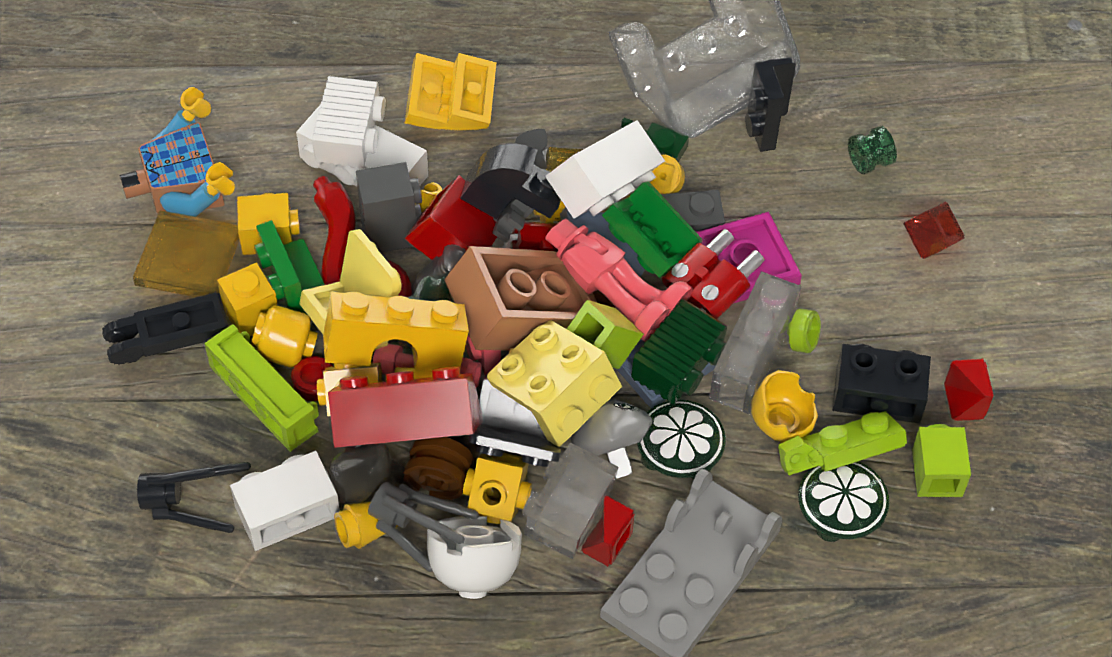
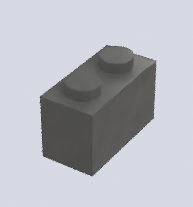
(388, 205)

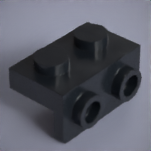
(769, 100)

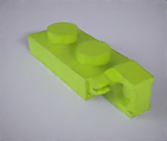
(843, 444)

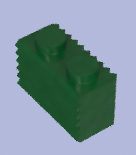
(679, 351)

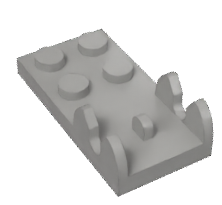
(691, 569)

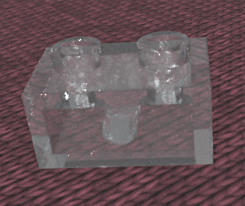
(569, 500)

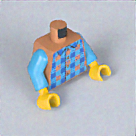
(179, 164)

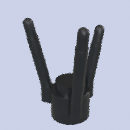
(162, 490)

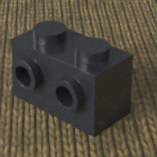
(881, 381)

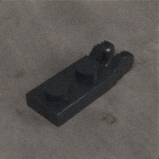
(165, 328)

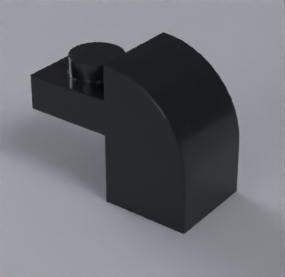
(506, 174)

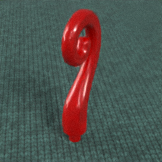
(341, 219)

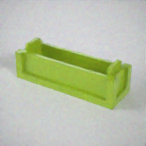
(261, 387)

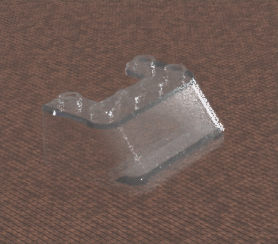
(708, 69)

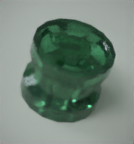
(872, 150)

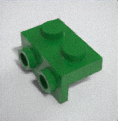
(651, 229)
(289, 263)

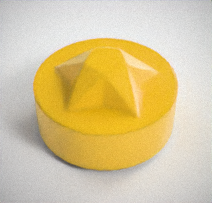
(669, 176)

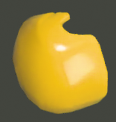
(783, 407)

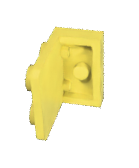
(362, 272)
(556, 379)

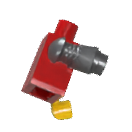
(448, 228)

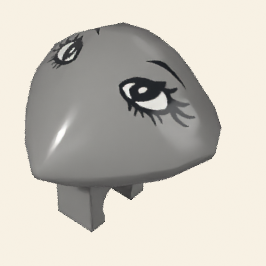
(613, 430)

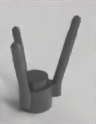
(396, 507)

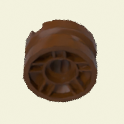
(438, 467)

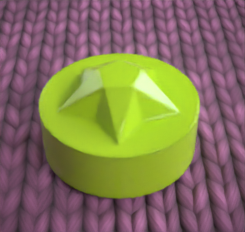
(804, 330)

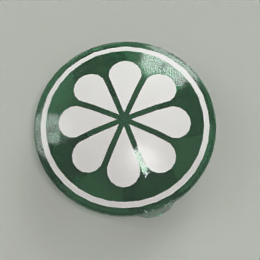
(682, 439)
(843, 501)

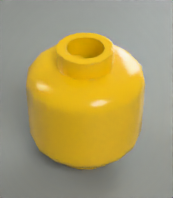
(284, 336)

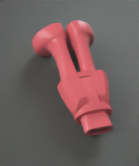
(602, 267)

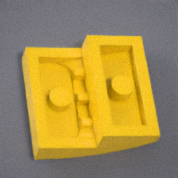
(451, 93)

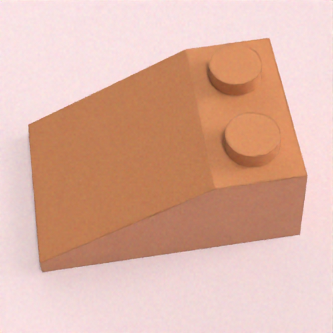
(513, 294)

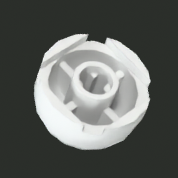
(481, 562)

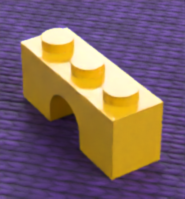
(362, 322)

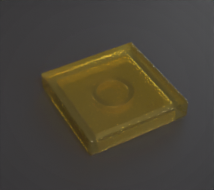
(186, 254)

